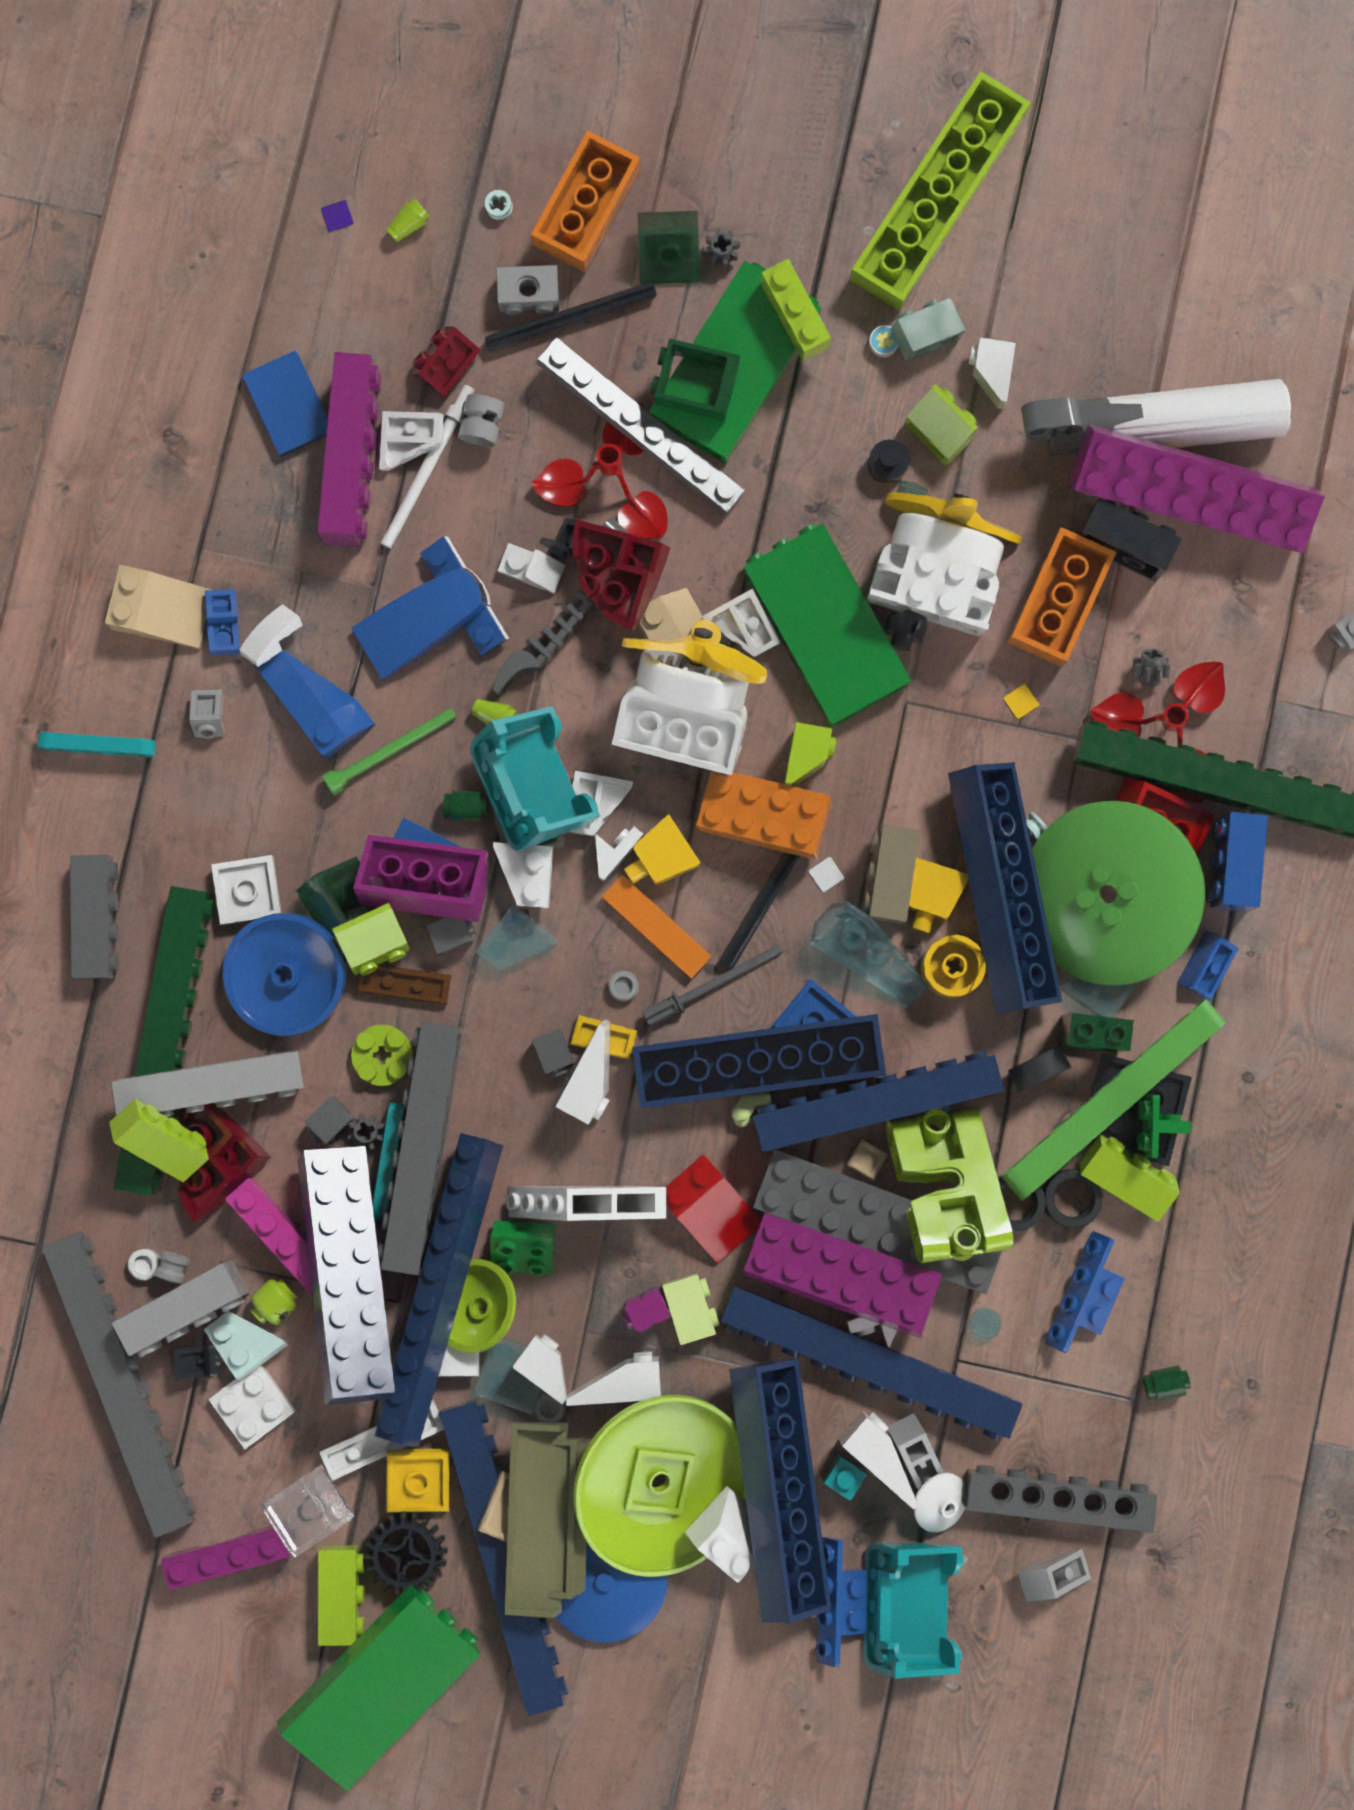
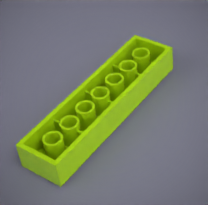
(939, 191)

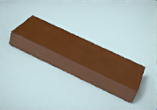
(406, 984)

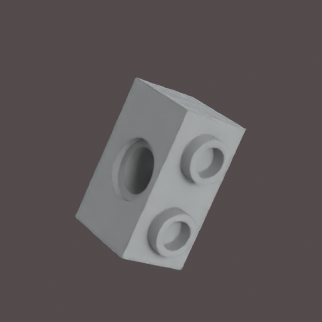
(513, 279)

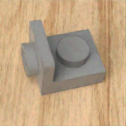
(1343, 633)
(207, 713)

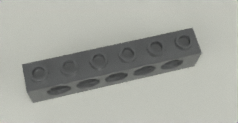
(1138, 1517)

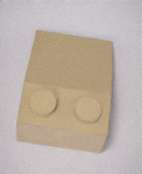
(157, 607)

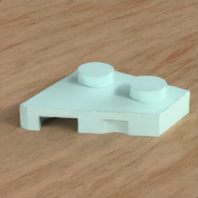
(242, 1343)

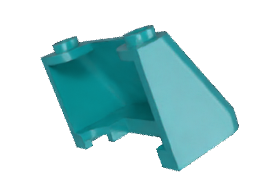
(529, 779)
(910, 1609)

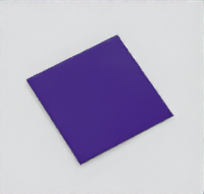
(337, 215)

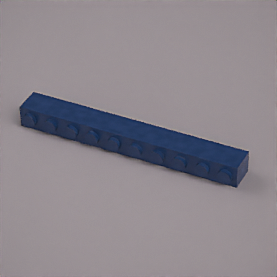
(439, 1290)
(872, 1362)
(525, 1635)

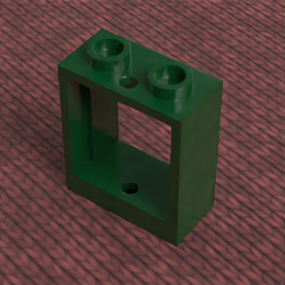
(701, 354)
(1095, 1032)

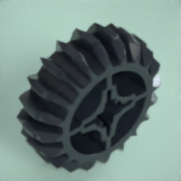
(391, 1551)

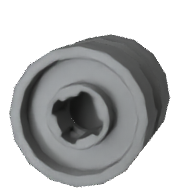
(481, 420)

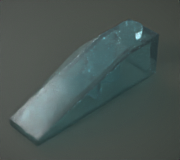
(866, 950)

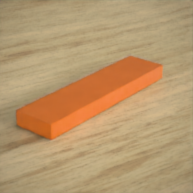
(656, 926)

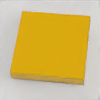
(417, 1480)

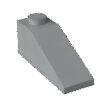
(915, 1450)

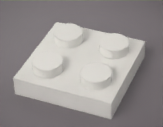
(246, 889)
(252, 1406)

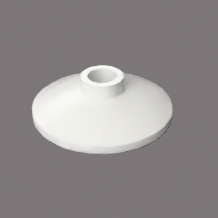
(940, 1502)

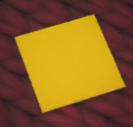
(1021, 701)

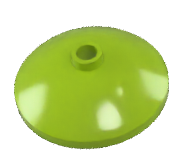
(472, 1328)

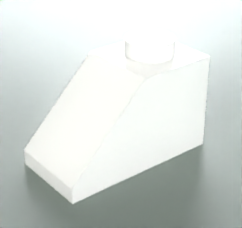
(993, 368)
(544, 1367)

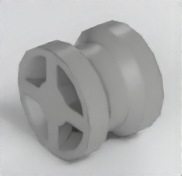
(172, 1266)

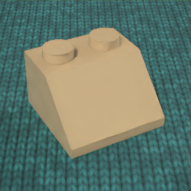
(670, 616)

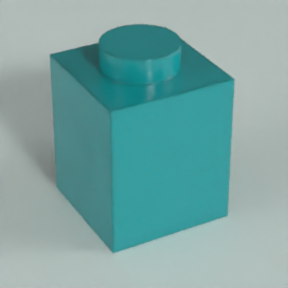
(844, 1476)

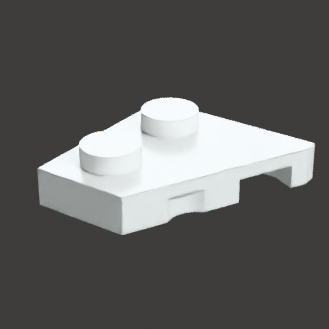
(408, 436)
(746, 623)

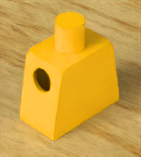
(662, 854)
(934, 893)

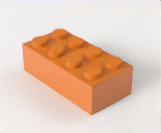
(586, 201)
(1061, 597)
(765, 814)

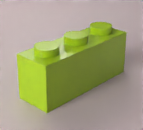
(795, 310)
(159, 1140)
(1129, 1177)
(340, 1595)

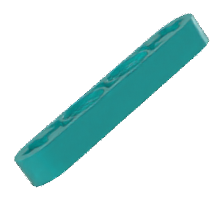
(96, 744)
(385, 1172)

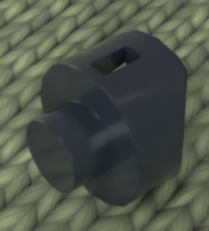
(888, 461)
(905, 630)

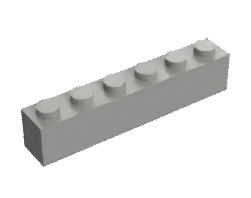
(212, 1083)

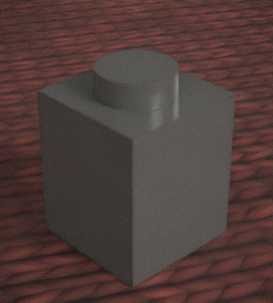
(450, 934)
(554, 1053)
(328, 1121)

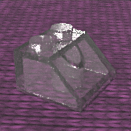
(307, 1511)

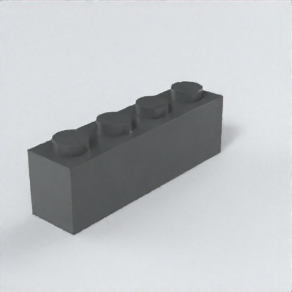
(93, 917)

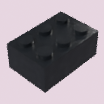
(1137, 542)

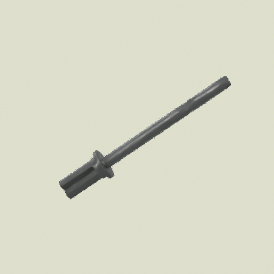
(674, 1004)

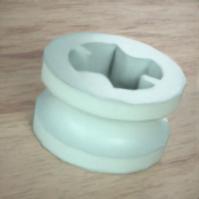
(500, 196)
(1035, 826)

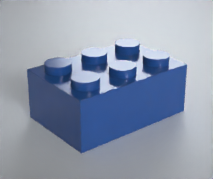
(1237, 862)

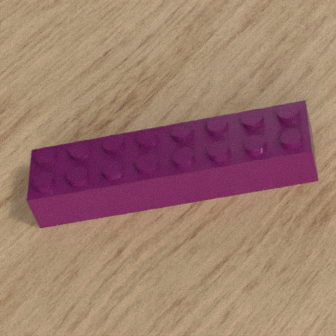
(1195, 488)

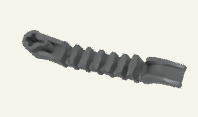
(523, 661)

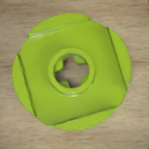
(370, 1068)

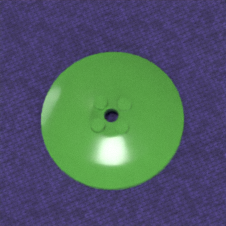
(1155, 885)

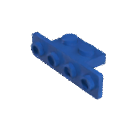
(1087, 1296)
(848, 1604)

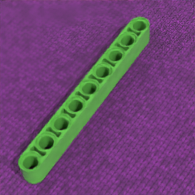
(1113, 1099)

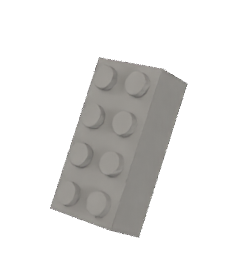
(176, 1310)

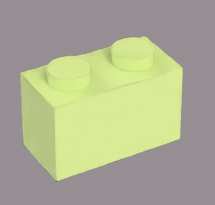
(690, 1309)

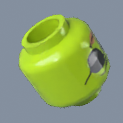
(273, 1302)

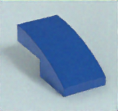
(222, 622)

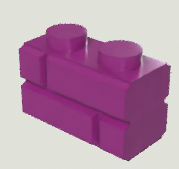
(645, 1309)

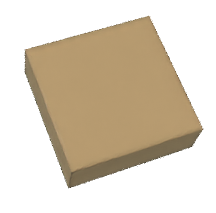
(867, 1159)

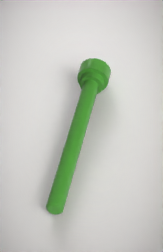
(338, 779)

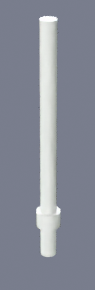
(454, 415)

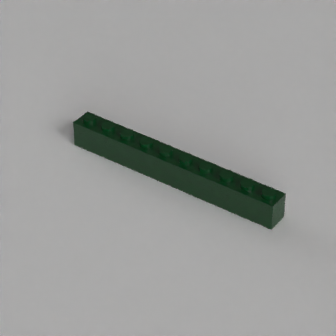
(1215, 778)
(168, 1012)

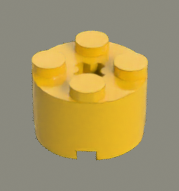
(969, 960)

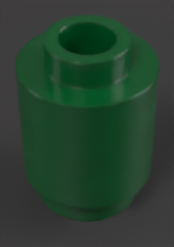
(465, 805)
(1166, 1383)

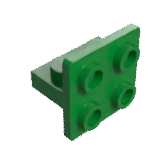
(1156, 1123)
(523, 1247)

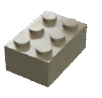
(891, 874)

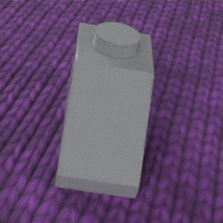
(1054, 1576)

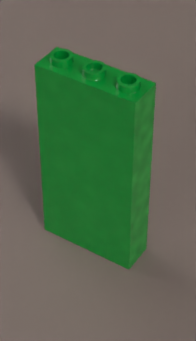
(743, 326)
(826, 624)
(379, 1687)

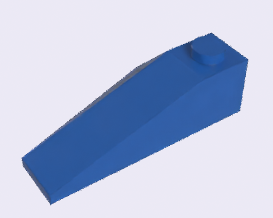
(319, 707)

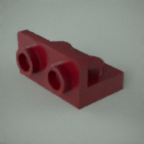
(445, 359)

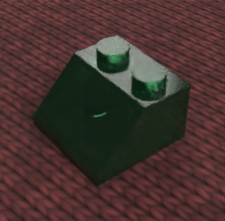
(668, 247)
(331, 895)

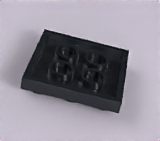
(1173, 1095)

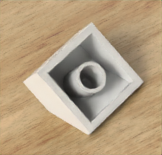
(724, 1534)

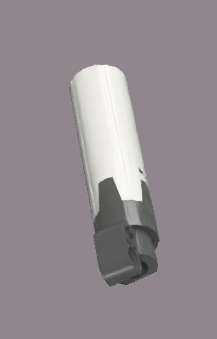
(1166, 417)

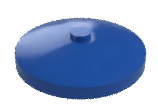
(284, 974)
(613, 1602)

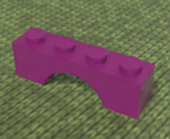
(223, 1558)

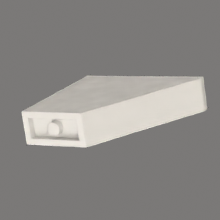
(586, 1202)

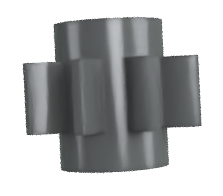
(728, 244)
(1151, 667)
(359, 1127)

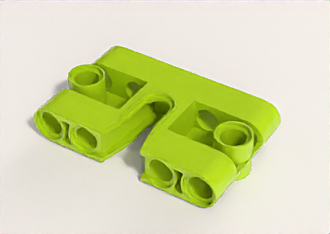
(964, 1158)

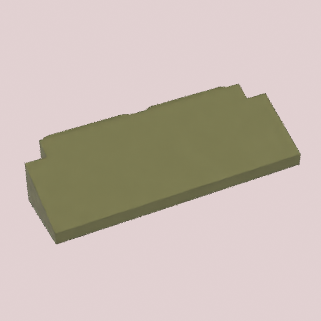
(543, 1535)

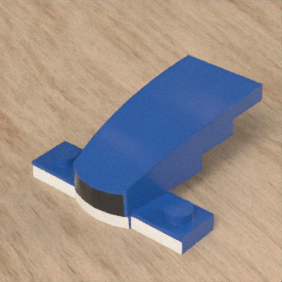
(431, 614)

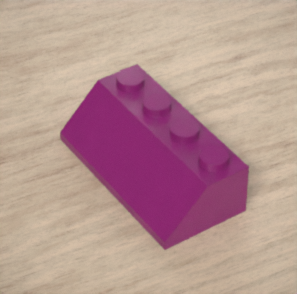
(422, 878)

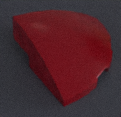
(618, 570)
(231, 1161)

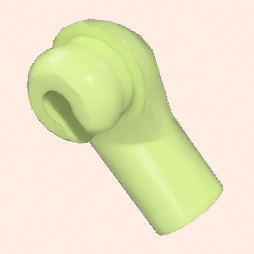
(746, 1106)

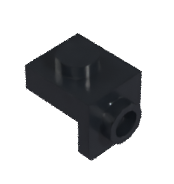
(562, 545)
(194, 1361)

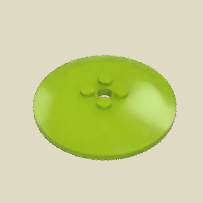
(613, 1494)

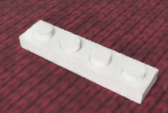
(367, 1448)

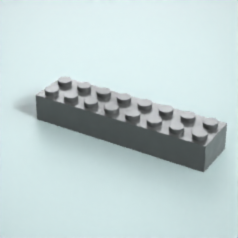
(421, 1148)
(857, 1215)

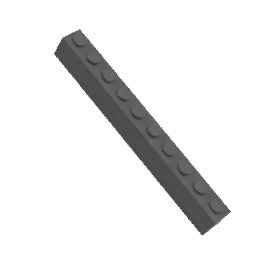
(119, 1384)

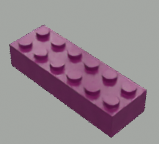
(348, 450)
(842, 1275)

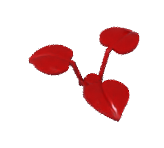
(563, 486)
(1198, 686)

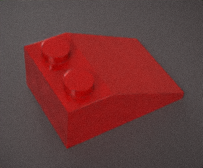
(1187, 817)
(710, 1208)

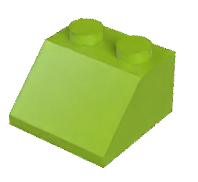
(808, 752)
(372, 940)

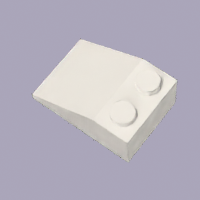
(590, 1081)
(626, 1382)
(875, 1450)

